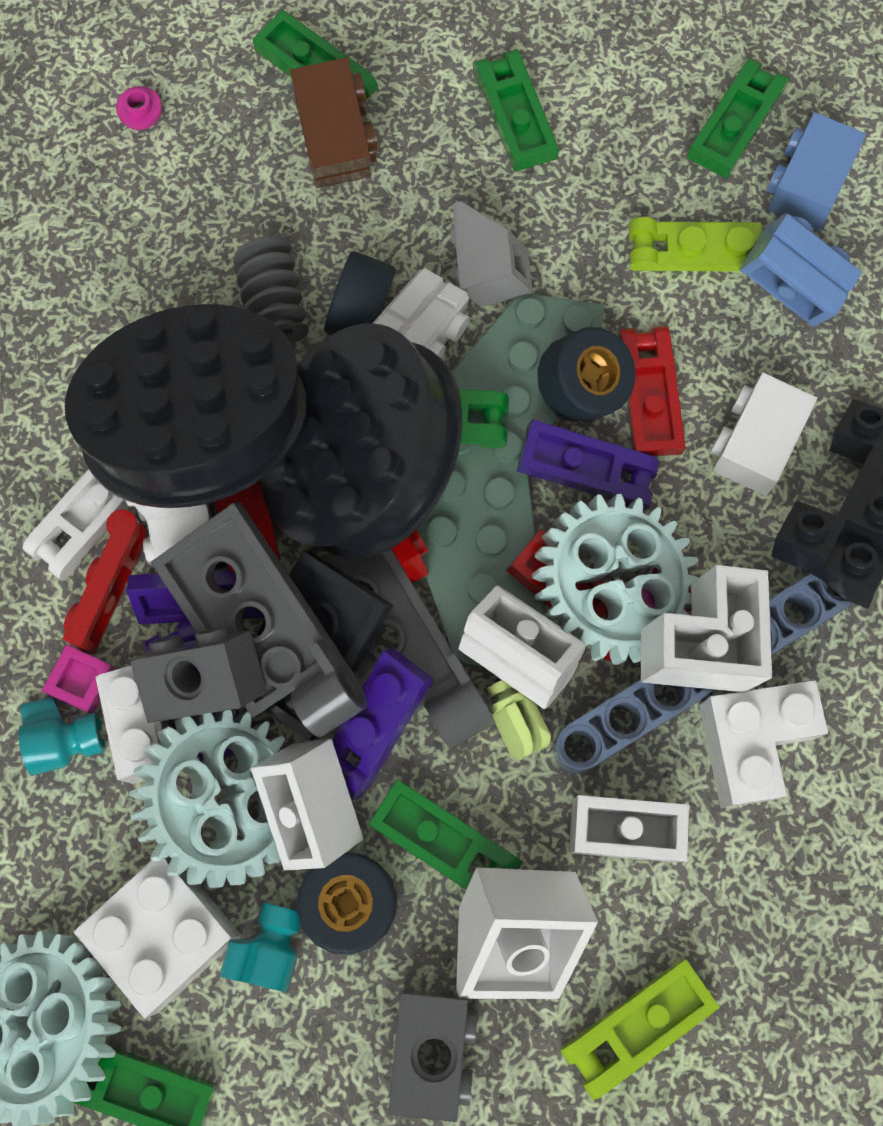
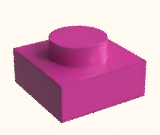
(75, 679)

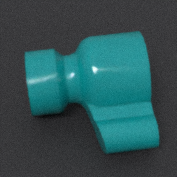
(50, 742)
(268, 957)

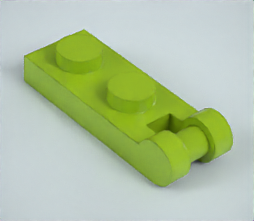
(691, 245)
(640, 1027)

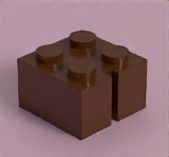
(331, 120)

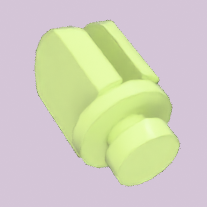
(518, 721)

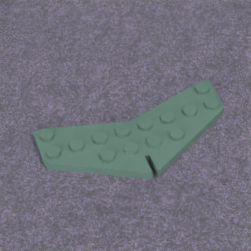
(487, 503)

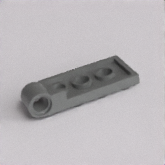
(294, 646)
(452, 697)

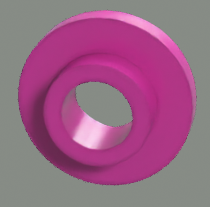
(140, 117)

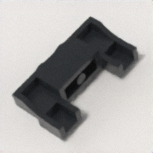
(849, 546)

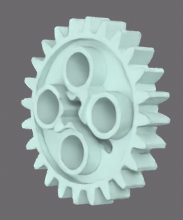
(604, 534)
(178, 820)
(50, 1027)

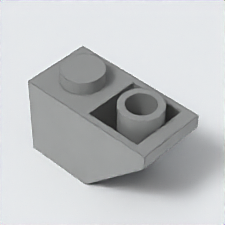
(489, 258)

